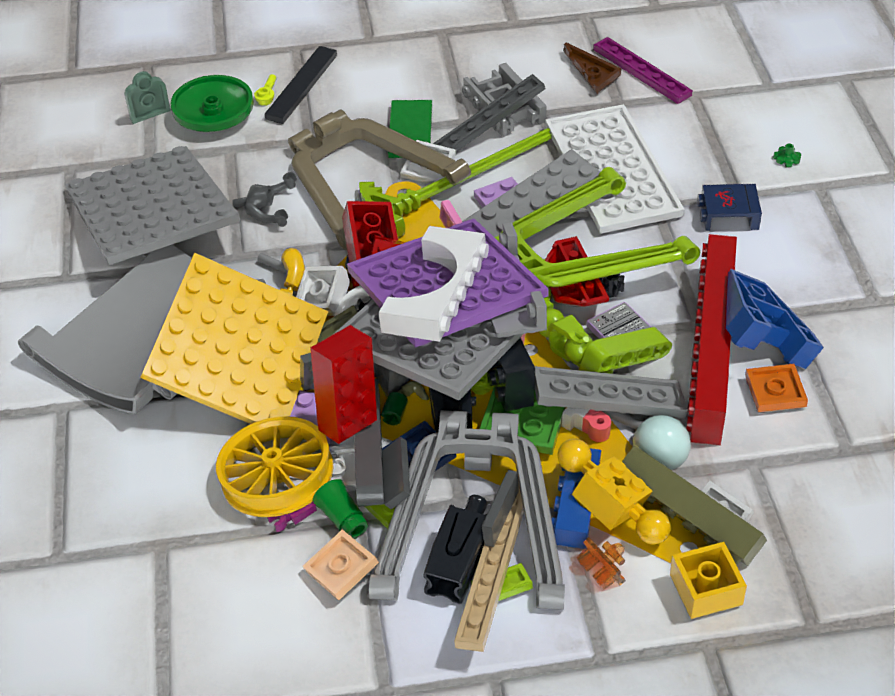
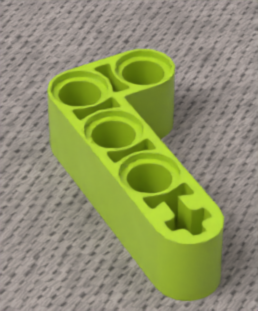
(625, 350)

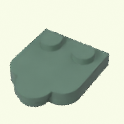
(146, 97)

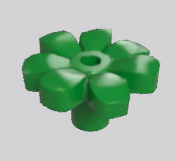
(788, 155)

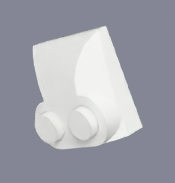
(324, 286)

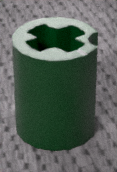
(394, 408)

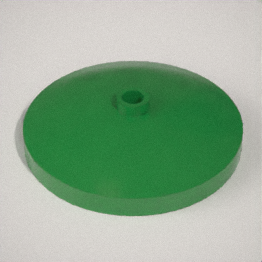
(212, 103)

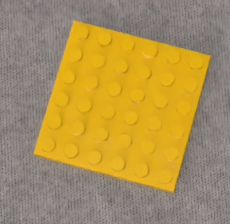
(234, 343)

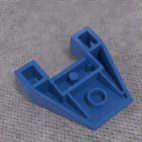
(760, 315)

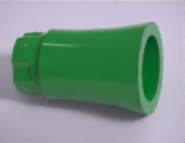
(340, 508)

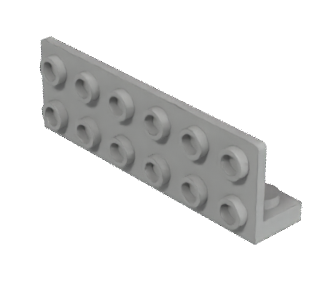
(524, 319)

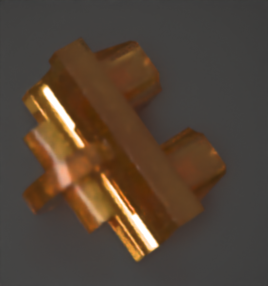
(609, 572)

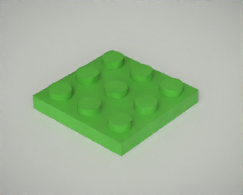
(536, 423)

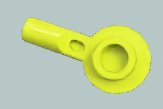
(265, 94)

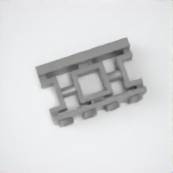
(488, 90)

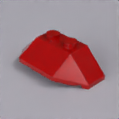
(577, 294)

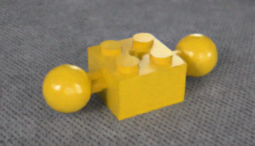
(613, 492)

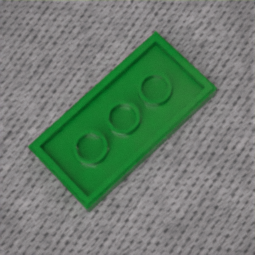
(412, 120)

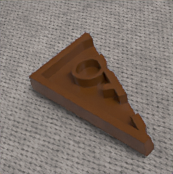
(593, 69)

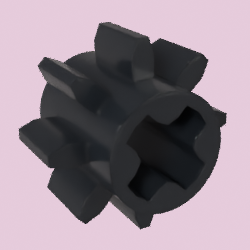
(613, 284)

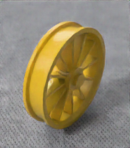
(274, 466)

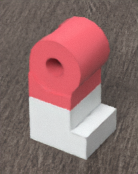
(592, 422)

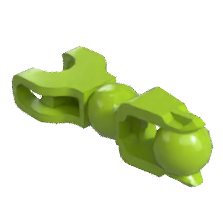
(565, 334)

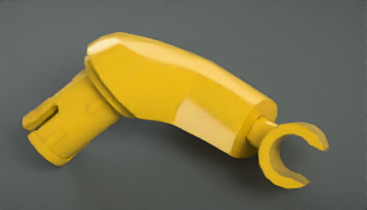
(294, 264)

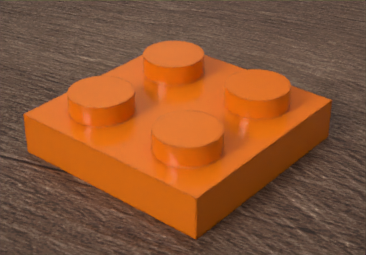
(776, 388)

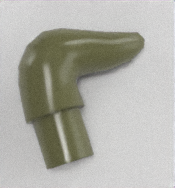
(414, 387)

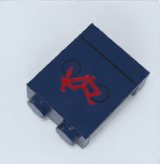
(730, 201)

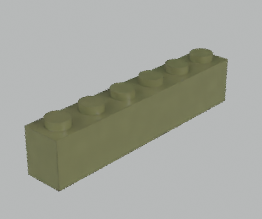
(695, 508)

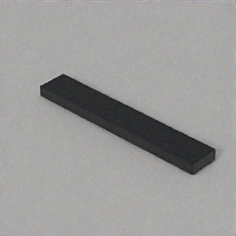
(300, 85)

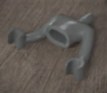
(262, 196)

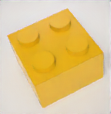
(707, 580)

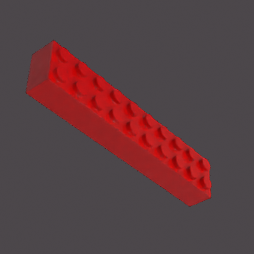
(713, 344)

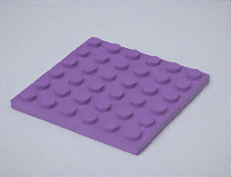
(496, 289)

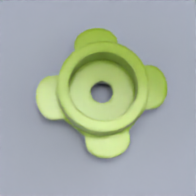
(482, 386)

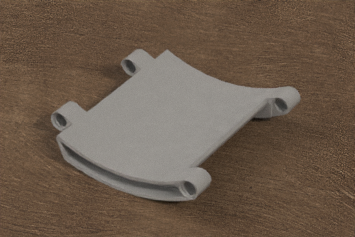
(113, 337)

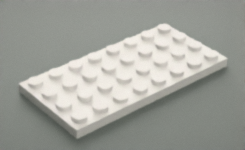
(612, 140)

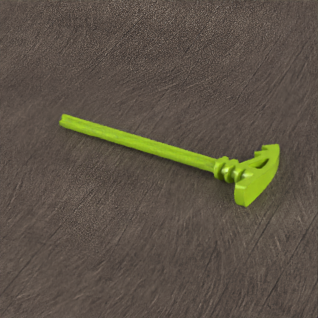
(412, 199)

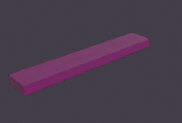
(643, 70)

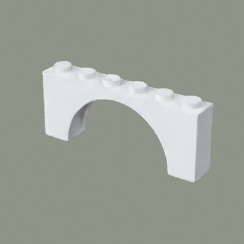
(431, 313)

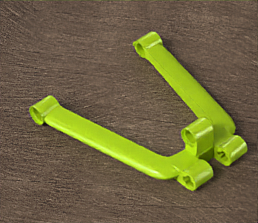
(596, 266)

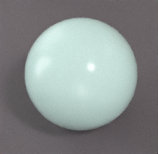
(664, 440)

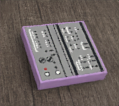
(616, 321)

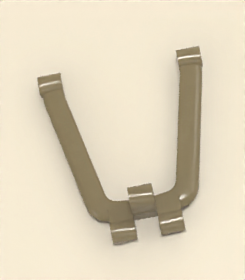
(337, 130)

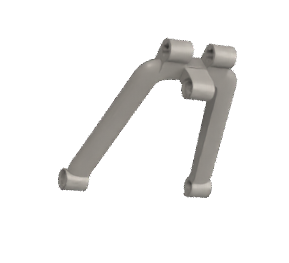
(478, 449)

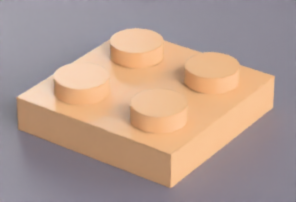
(340, 564)

